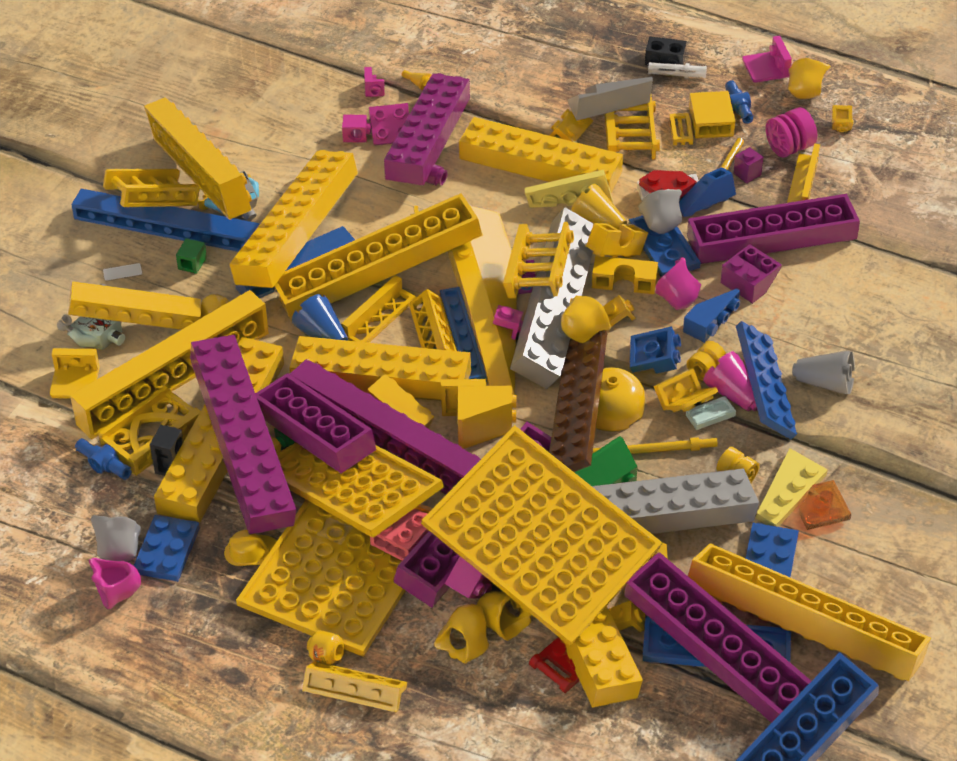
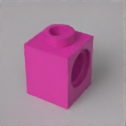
(355, 128)

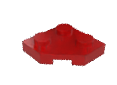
(667, 180)

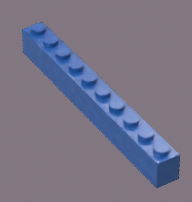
(163, 221)

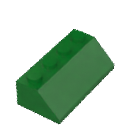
(610, 465)

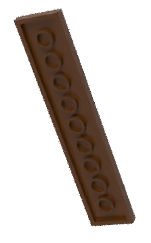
(578, 402)

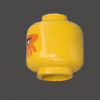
(325, 647)

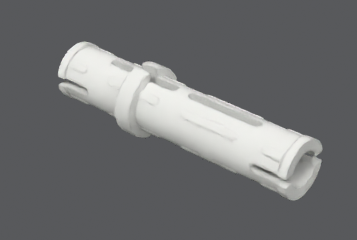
(655, 68)

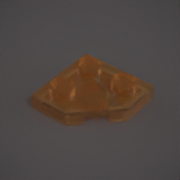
(823, 506)

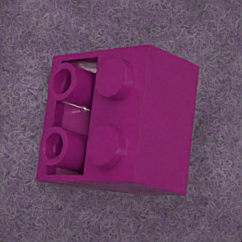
(750, 273)

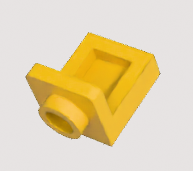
(842, 118)
(619, 309)
(628, 615)

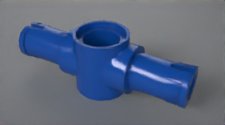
(740, 102)
(103, 459)

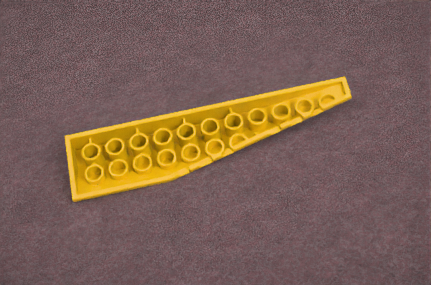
(480, 275)

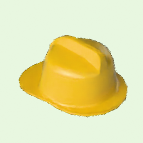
(248, 549)

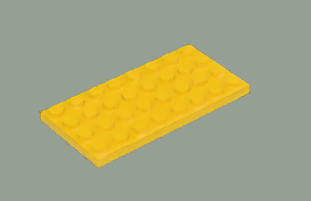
(365, 495)

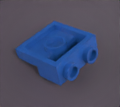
(655, 350)

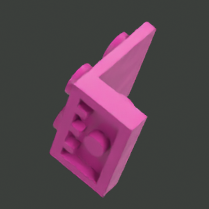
(770, 64)
(387, 122)

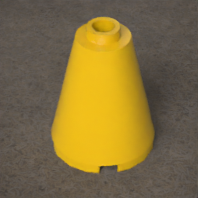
(598, 208)

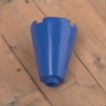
(318, 319)

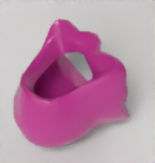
(678, 286)
(114, 580)

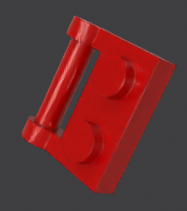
(556, 654)

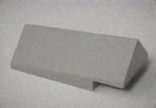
(611, 97)

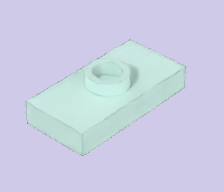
(711, 413)

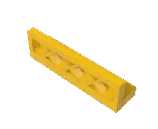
(804, 176)
(371, 311)
(436, 322)
(353, 686)

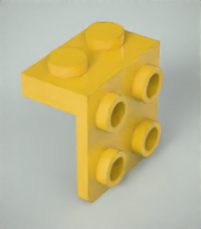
(73, 370)
(682, 392)

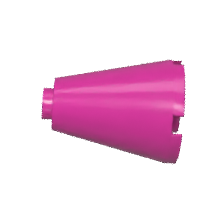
(732, 381)

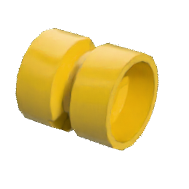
(705, 358)
(734, 459)

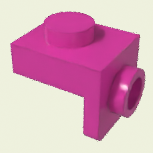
(509, 318)

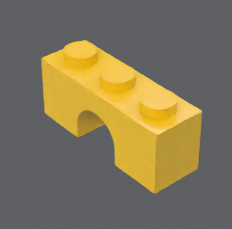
(613, 242)
(609, 270)

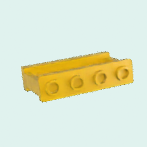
(147, 411)

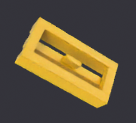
(679, 116)

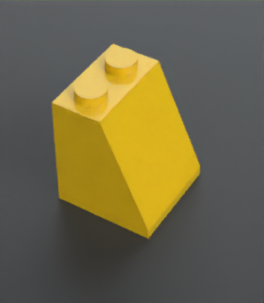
(484, 413)

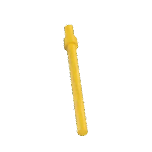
(693, 444)

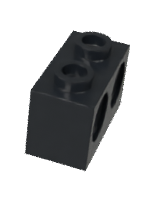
(665, 51)
(165, 448)

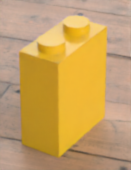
(711, 114)

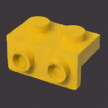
(569, 128)

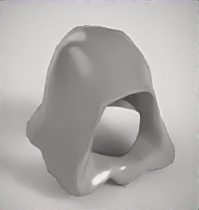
(661, 210)
(116, 537)

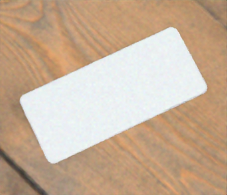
(122, 271)

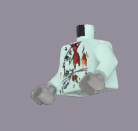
(92, 331)

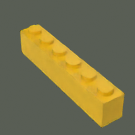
(133, 306)

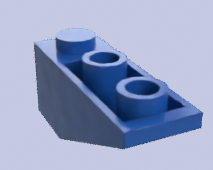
(709, 190)
(707, 316)

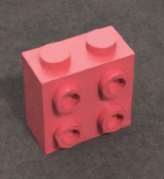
(402, 535)

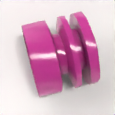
(791, 132)

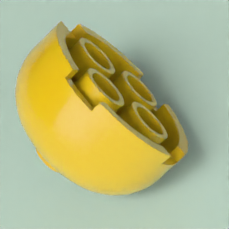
(620, 400)

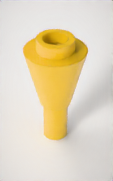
(417, 79)

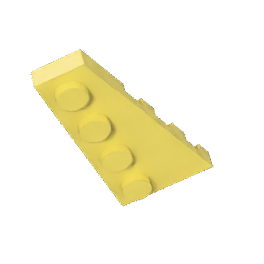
(565, 190)
(789, 488)

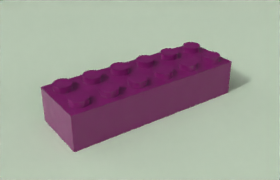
(315, 423)

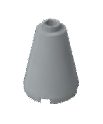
(827, 371)

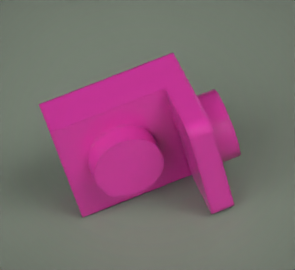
(373, 86)

